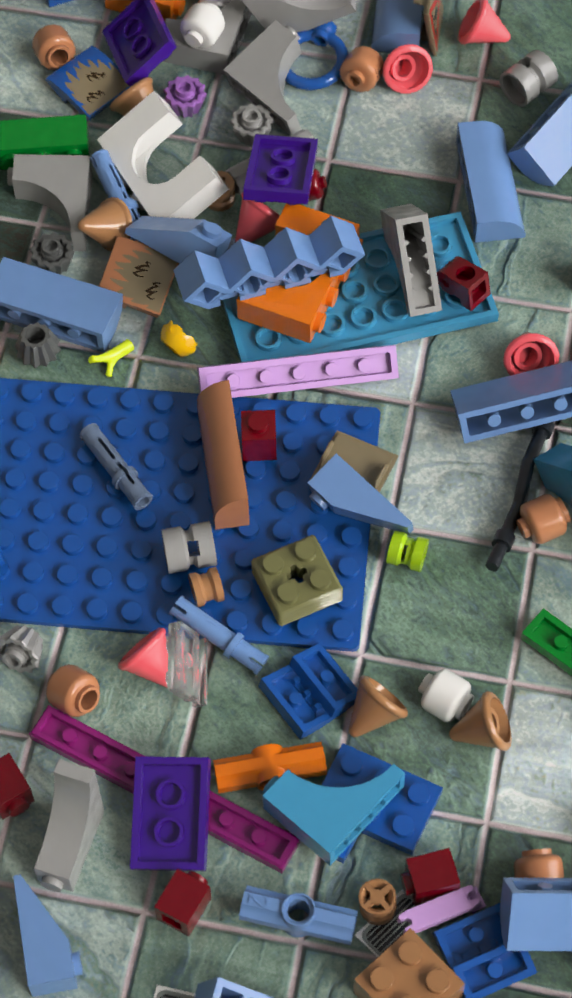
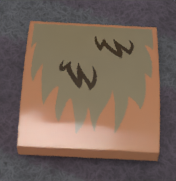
(139, 275)

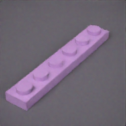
(303, 371)

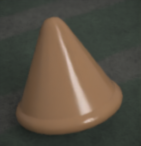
(132, 96)
(107, 222)
(374, 707)
(484, 724)

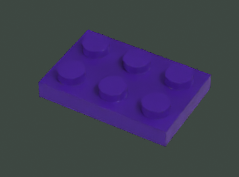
(139, 40)
(280, 169)
(170, 814)

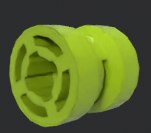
(415, 551)

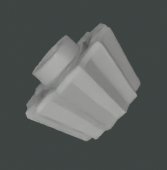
(251, 121)
(21, 649)

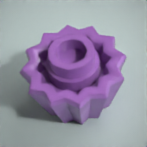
(185, 95)

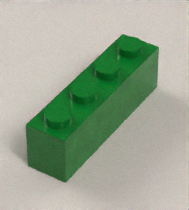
(43, 137)

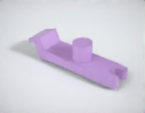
(442, 909)

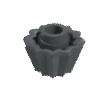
(52, 252)
(37, 345)

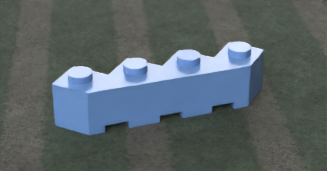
(286, 260)

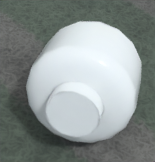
(202, 25)
(446, 695)

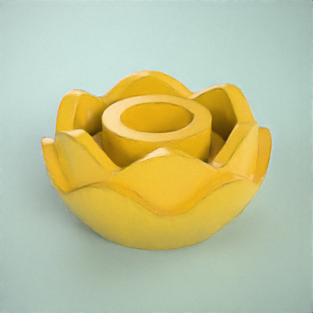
(177, 340)

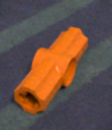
(266, 762)

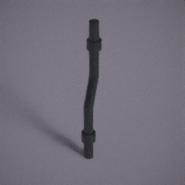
(505, 537)

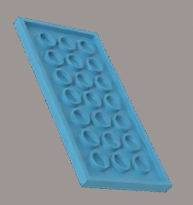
(373, 304)

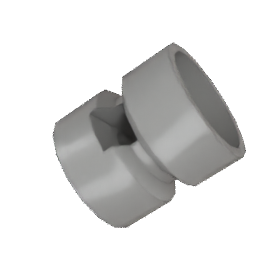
(527, 78)
(176, 547)

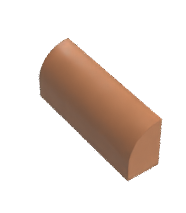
(222, 456)

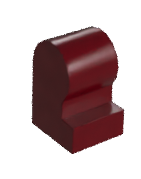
(465, 282)

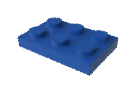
(405, 815)

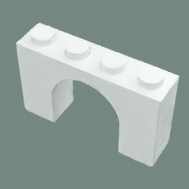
(132, 143)

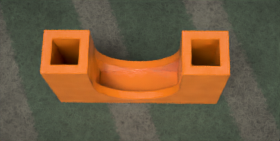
(299, 309)

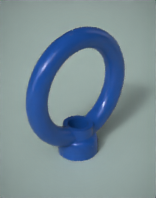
(321, 36)

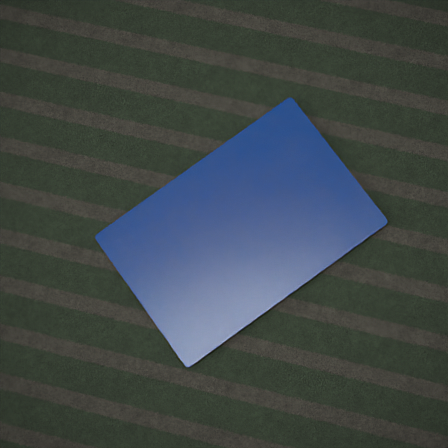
(99, 564)

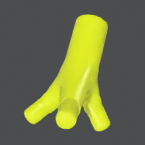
(113, 355)

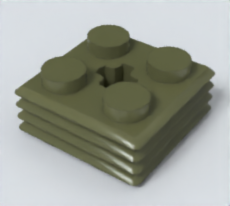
(285, 595)

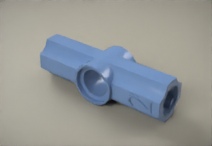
(323, 919)

